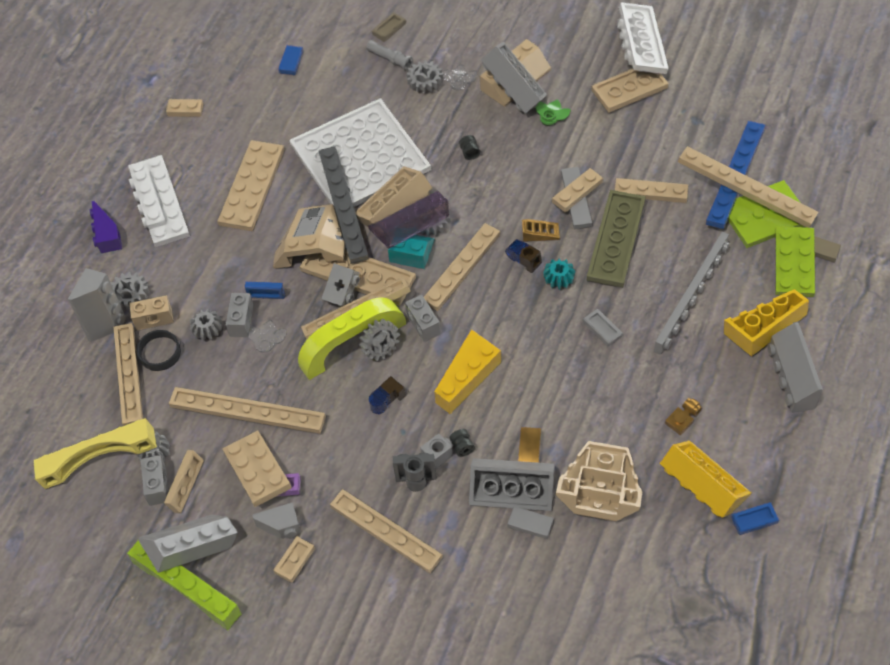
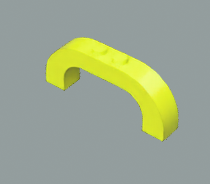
(342, 328)

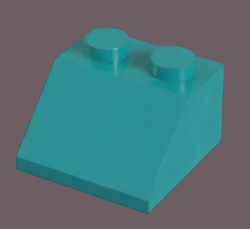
(412, 251)

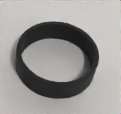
(153, 335)

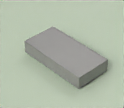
(602, 327)
(530, 522)

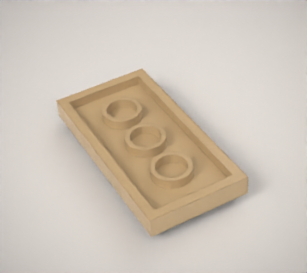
(628, 88)
(256, 468)

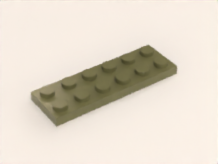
(616, 238)

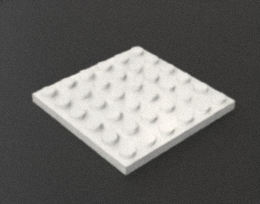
(369, 148)

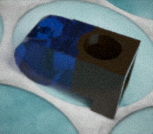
(524, 254)
(385, 394)

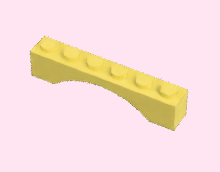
(57, 466)

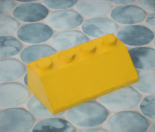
(704, 478)

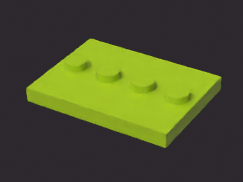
(756, 222)

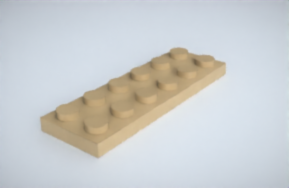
(251, 185)
(372, 273)

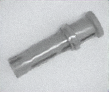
(395, 57)

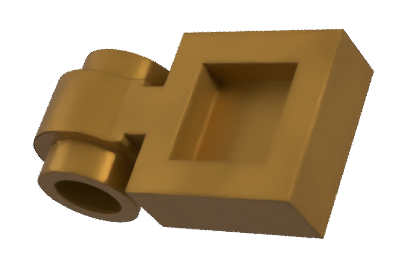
(680, 419)

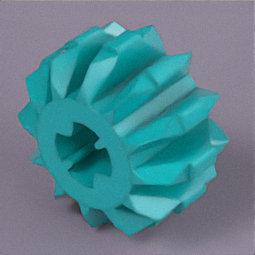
(559, 273)

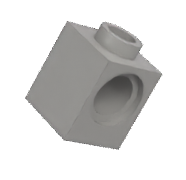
(438, 442)

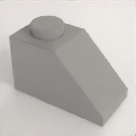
(279, 521)

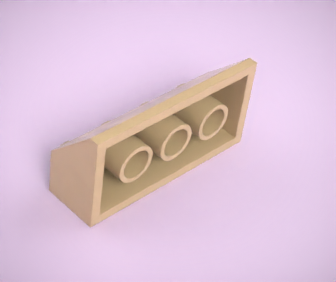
(532, 60)
(396, 193)

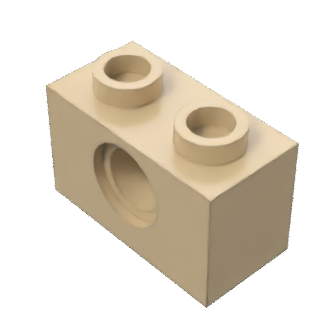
(151, 313)

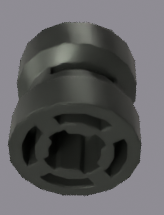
(469, 147)
(462, 443)

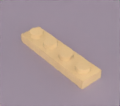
(654, 190)

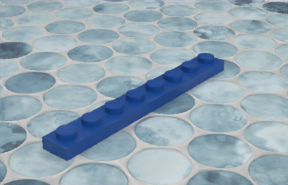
(740, 162)

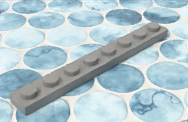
(689, 297)

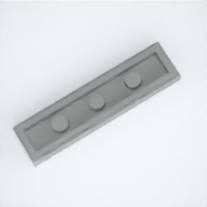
(579, 212)

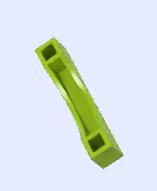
(204, 596)

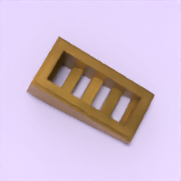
(534, 225)

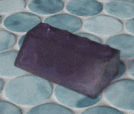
(411, 219)

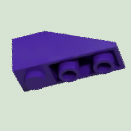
(107, 235)

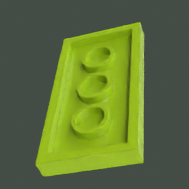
(794, 260)

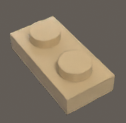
(184, 108)
(294, 559)

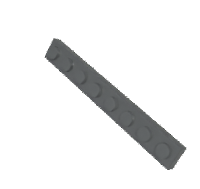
(343, 205)

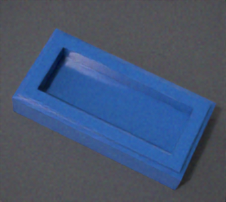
(290, 60)
(265, 290)
(755, 518)

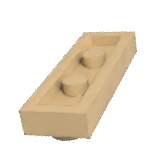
(577, 190)
(183, 481)

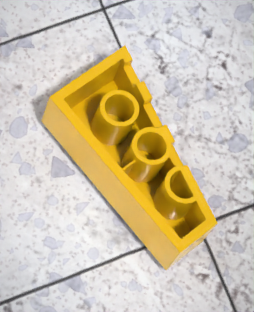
(756, 327)
(467, 371)

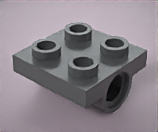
(414, 470)

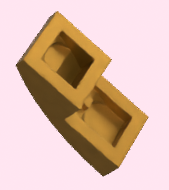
(529, 444)

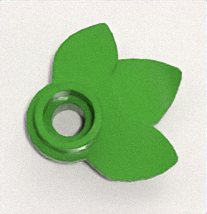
(552, 112)

